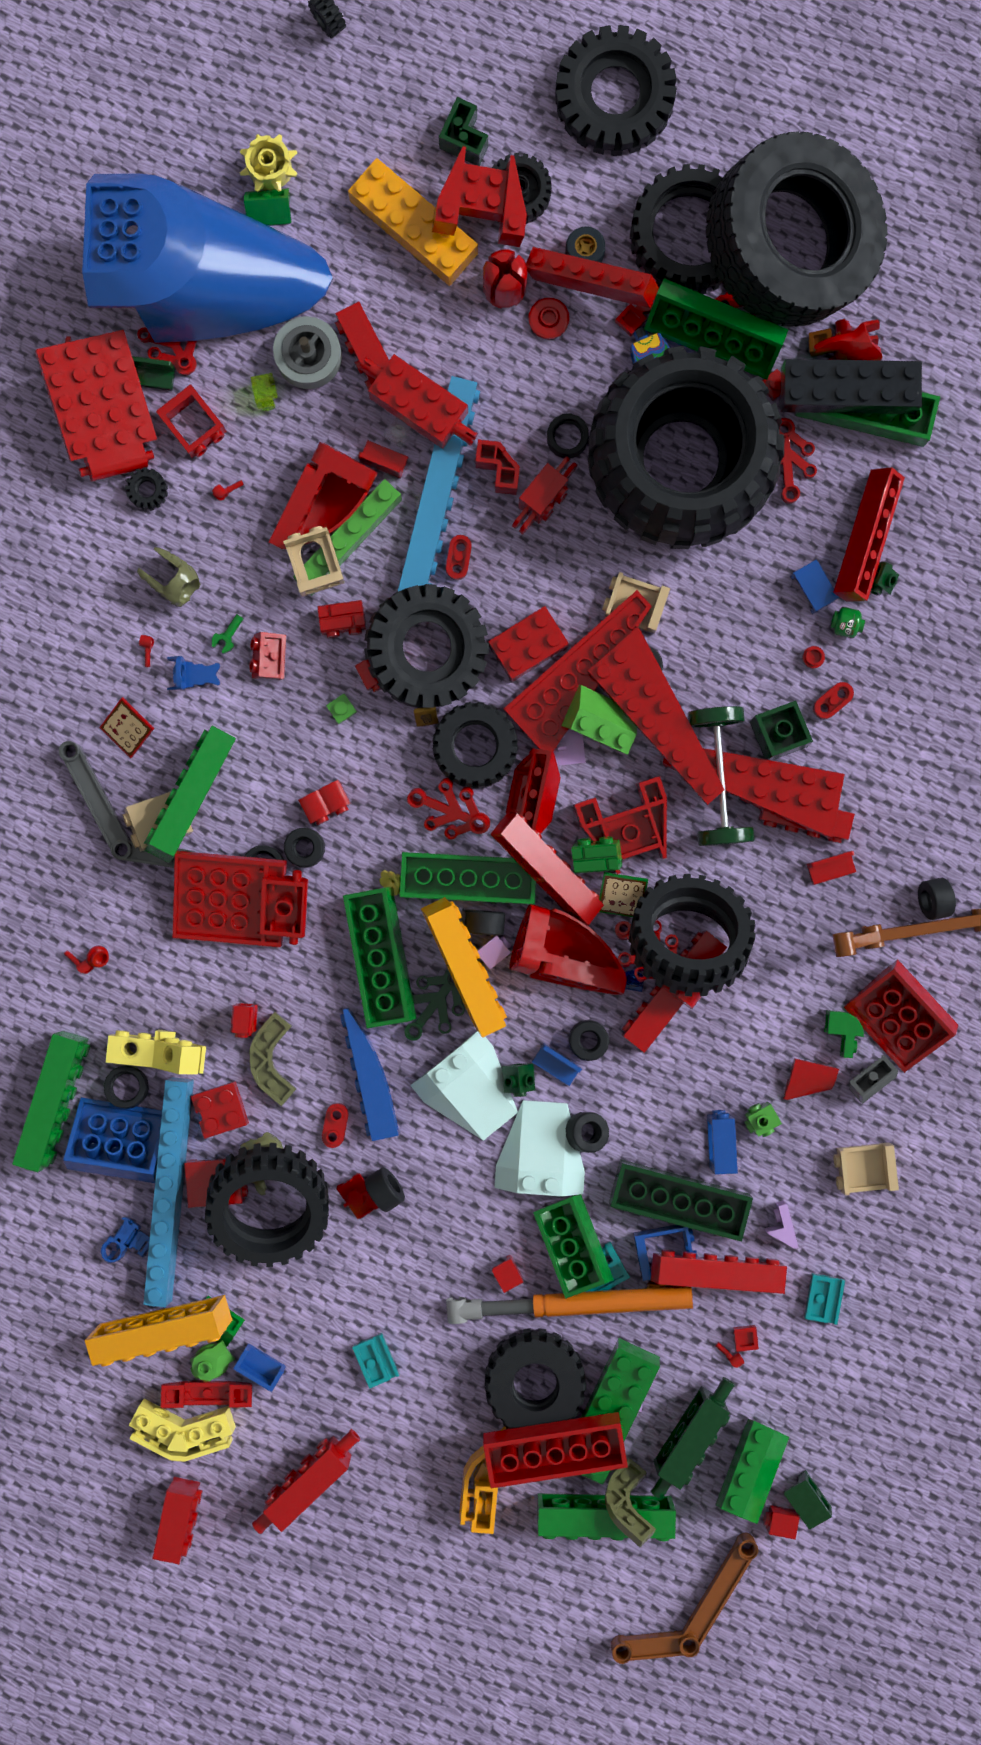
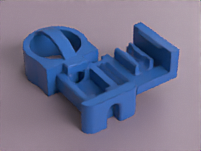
(127, 1235)

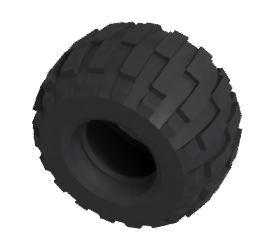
(694, 391)

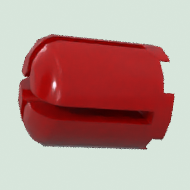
(504, 278)

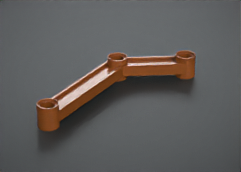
(874, 936)
(701, 1620)

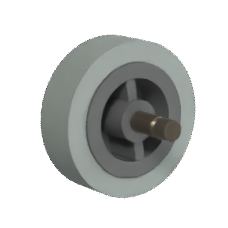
(307, 352)

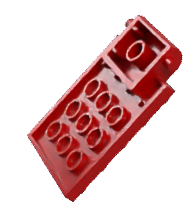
(98, 404)
(237, 900)

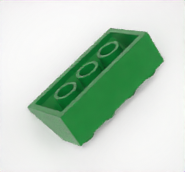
(573, 1246)
(752, 1471)

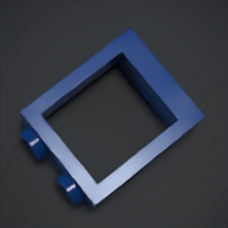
(722, 1142)
(640, 1237)

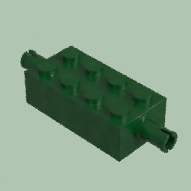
(691, 1438)

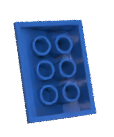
(114, 1141)

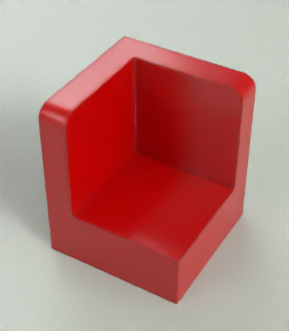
(507, 1274)

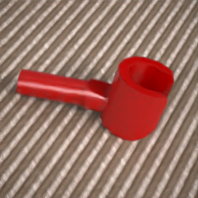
(221, 493)
(146, 642)
(82, 967)
(736, 1360)

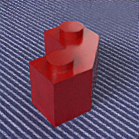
(493, 456)

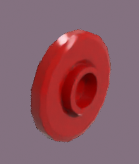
(548, 318)

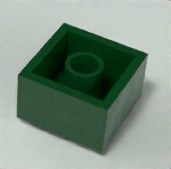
(781, 731)

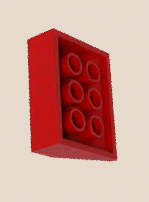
(902, 1016)

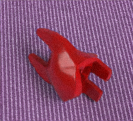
(851, 342)

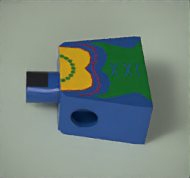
(647, 345)

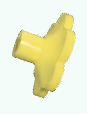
(390, 879)

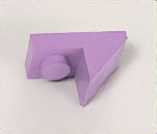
(785, 1230)

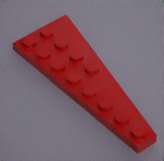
(643, 693)
(547, 700)
(785, 789)

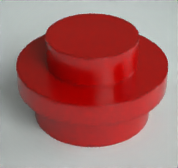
(813, 657)
(97, 956)

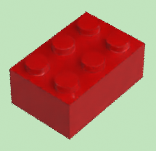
(528, 644)
(177, 1520)

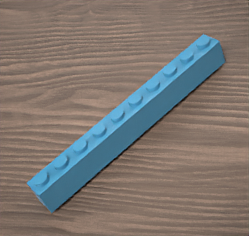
(436, 496)
(168, 1192)

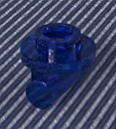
(632, 983)

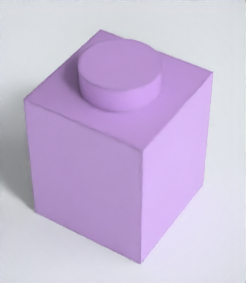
(494, 951)

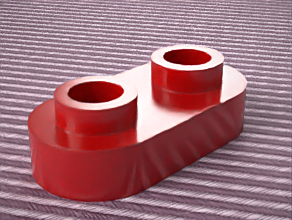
(458, 558)
(832, 700)
(334, 1125)

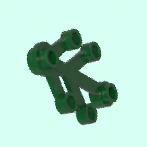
(436, 1000)

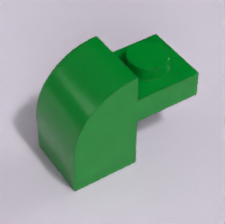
(848, 1027)

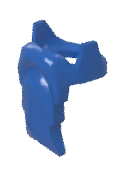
(189, 674)

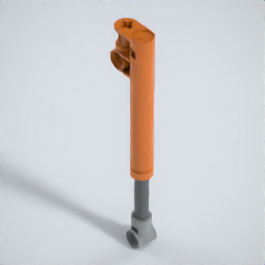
(653, 1298)

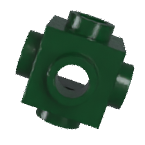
(884, 579)
(518, 1079)

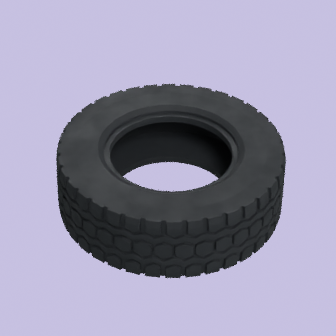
(843, 199)

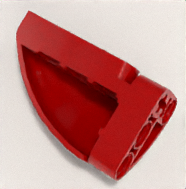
(324, 494)
(565, 953)

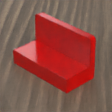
(383, 459)
(831, 867)

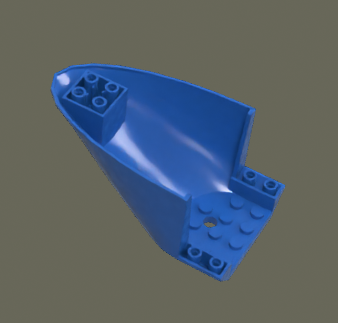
(192, 261)

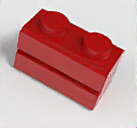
(342, 618)

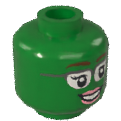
(847, 622)

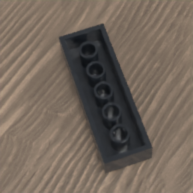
(851, 386)

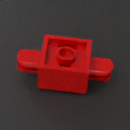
(543, 493)

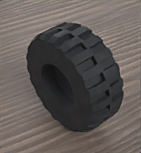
(528, 1349)

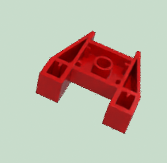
(483, 195)
(636, 828)

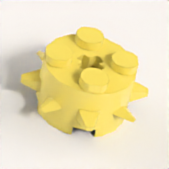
(271, 151)

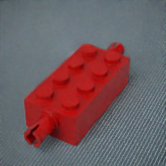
(418, 401)
(307, 1482)

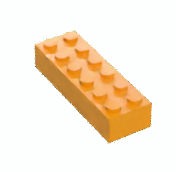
(410, 220)
(463, 966)
(158, 1331)

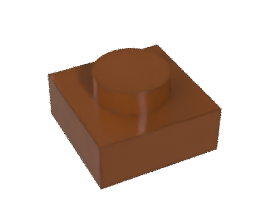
(816, 337)

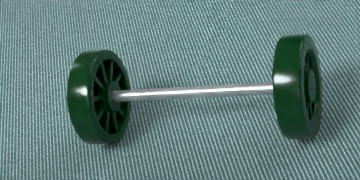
(716, 718)

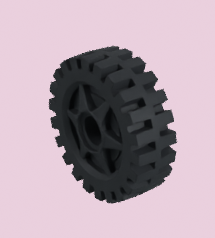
(534, 180)

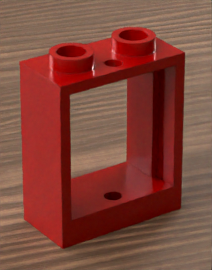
(178, 404)

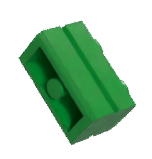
(596, 855)

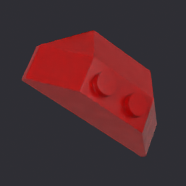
(535, 789)

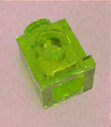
(264, 392)

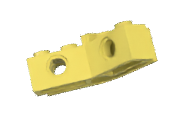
(158, 1052)
(174, 1436)

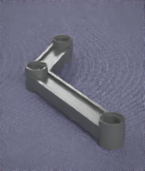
(103, 810)

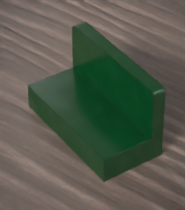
(155, 373)
(808, 1501)

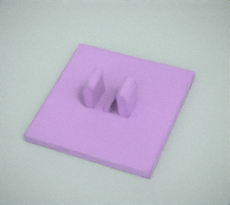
(570, 749)

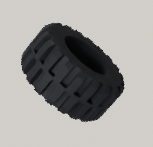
(464, 716)

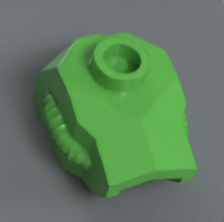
(211, 1361)

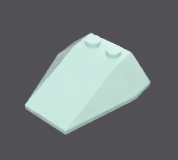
(469, 1088)
(538, 1153)

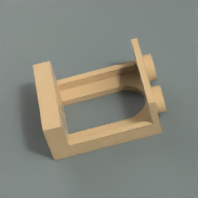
(294, 545)

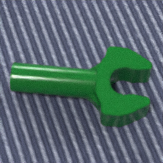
(227, 635)

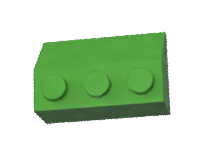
(600, 720)

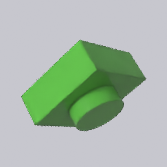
(341, 708)

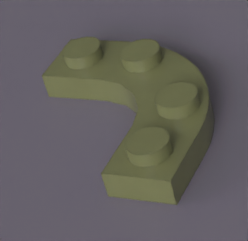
(262, 1059)
(620, 1507)

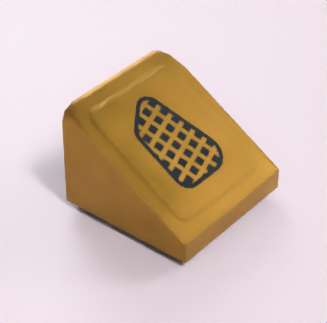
(425, 716)

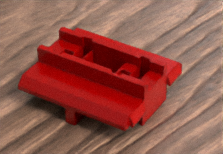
(356, 1196)

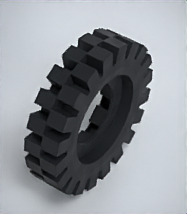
(621, 130)
(387, 636)

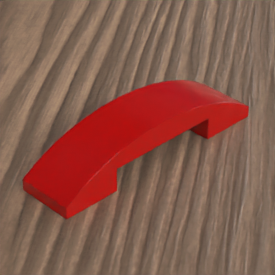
(206, 1393)

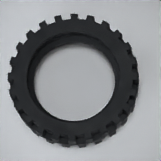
(675, 184)
(700, 897)
(267, 1244)

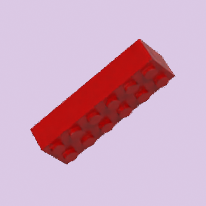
(554, 1450)

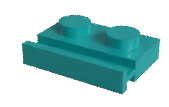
(824, 1298)
(375, 1360)

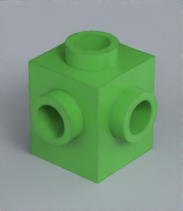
(769, 1122)

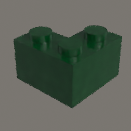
(459, 132)

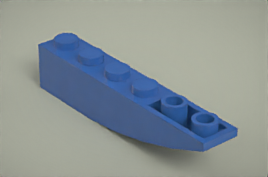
(371, 1081)

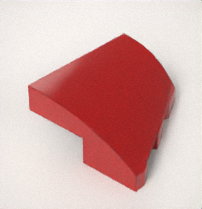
(809, 1078)

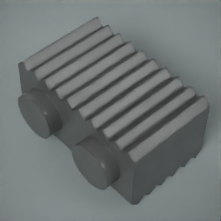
(873, 1079)

